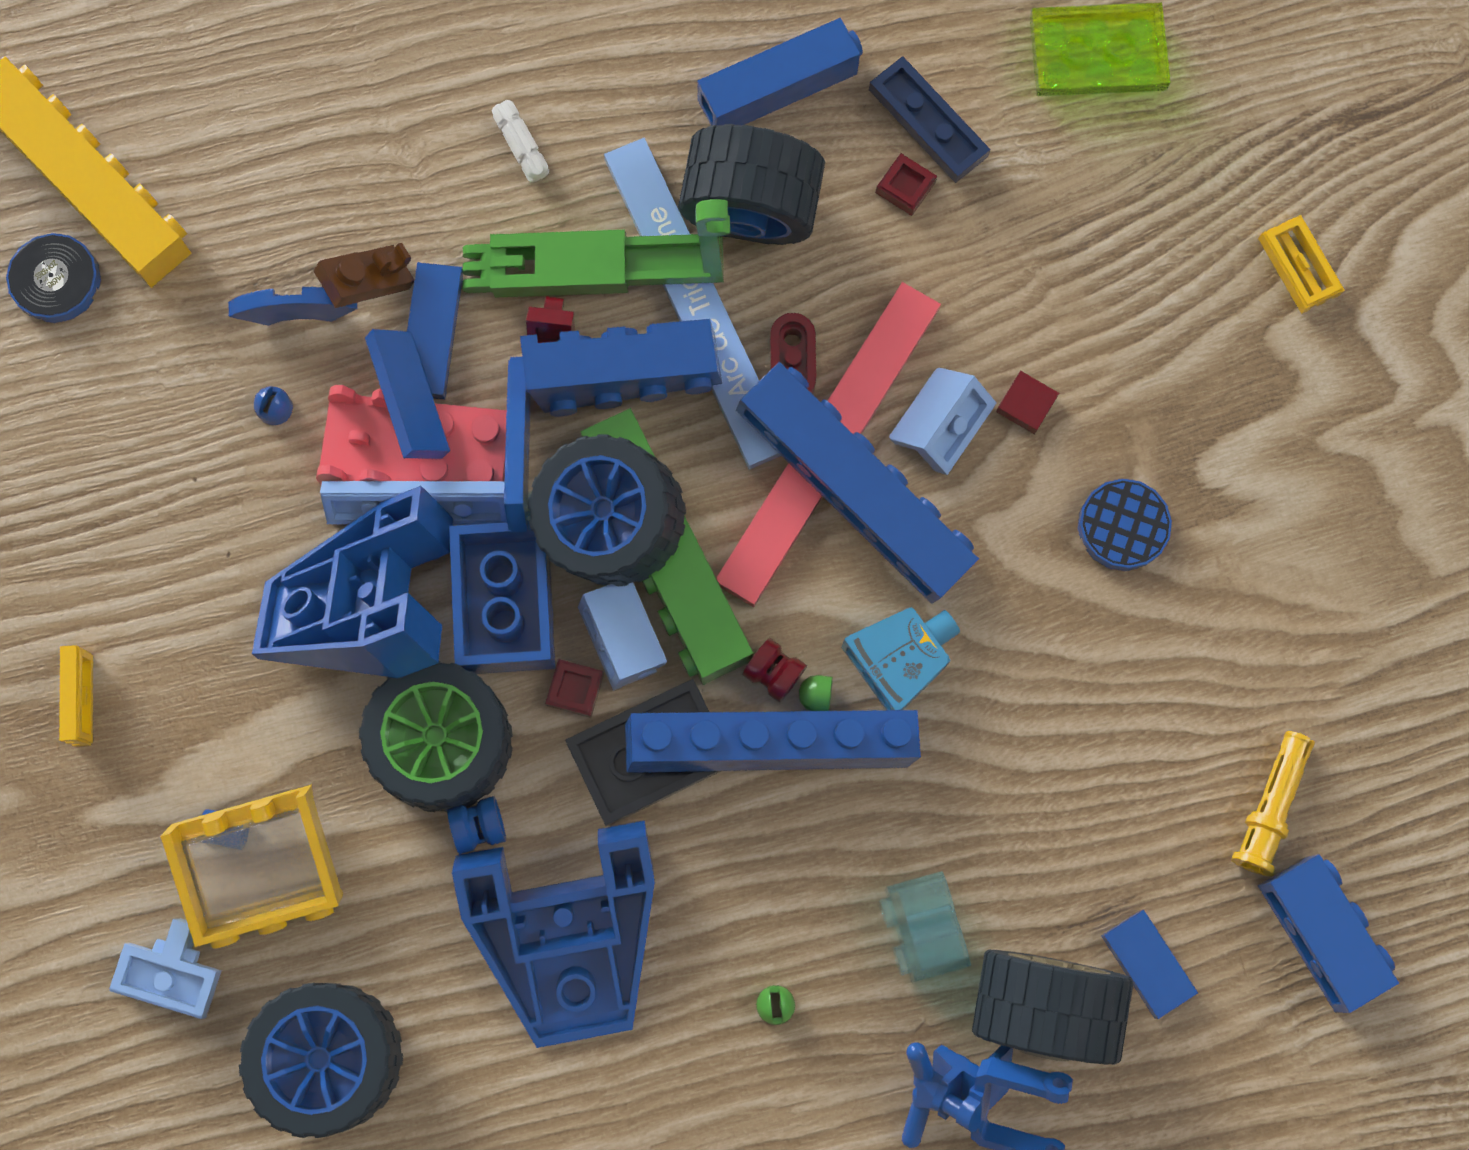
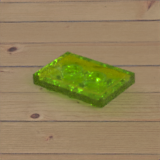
(1099, 49)

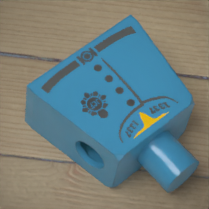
(901, 655)

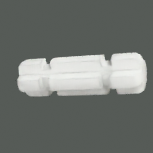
(520, 141)

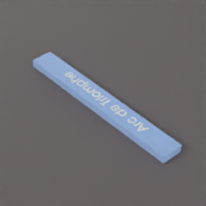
(657, 215)

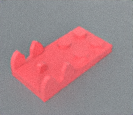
(364, 445)

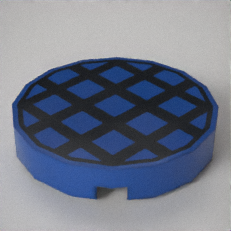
(1124, 524)

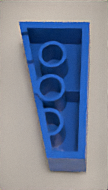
(620, 366)

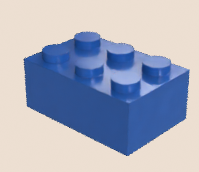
(500, 600)

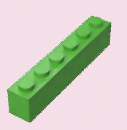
(688, 589)

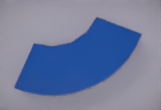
(270, 308)

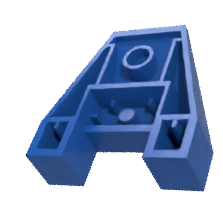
(351, 597)
(567, 948)

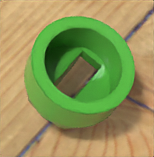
(816, 693)
(764, 1007)

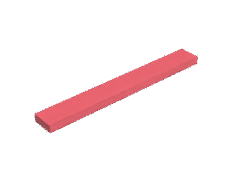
(856, 399)

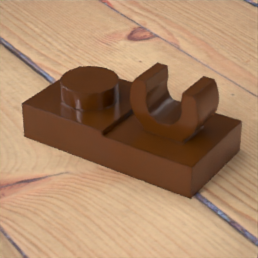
(365, 274)

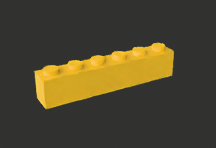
(86, 178)

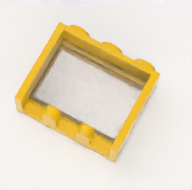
(252, 867)

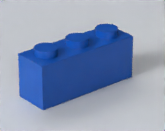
(1329, 933)

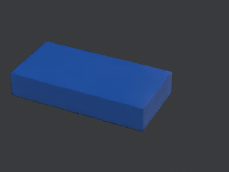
(1149, 964)

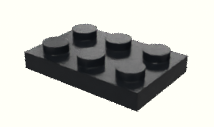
(602, 759)

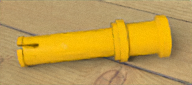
(1268, 823)

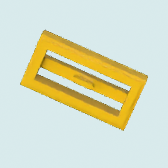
(1288, 274)
(76, 696)

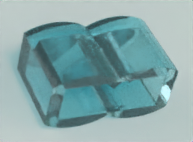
(925, 927)

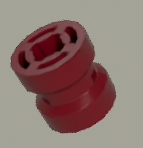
(783, 675)

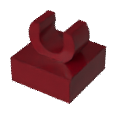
(550, 320)

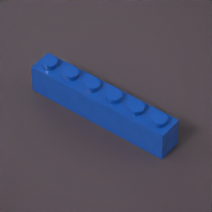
(857, 482)
(771, 740)

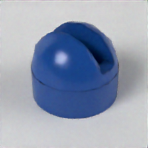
(279, 409)

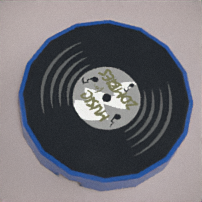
(53, 277)

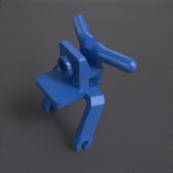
(968, 1093)

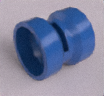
(466, 829)

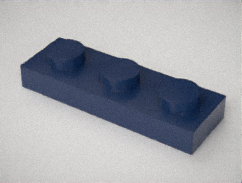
(929, 119)

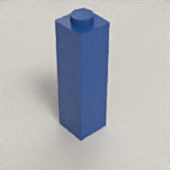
(780, 75)

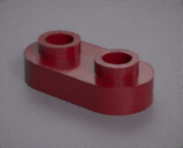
(800, 356)

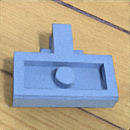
(167, 974)

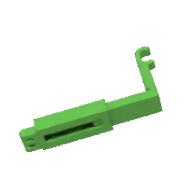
(599, 259)

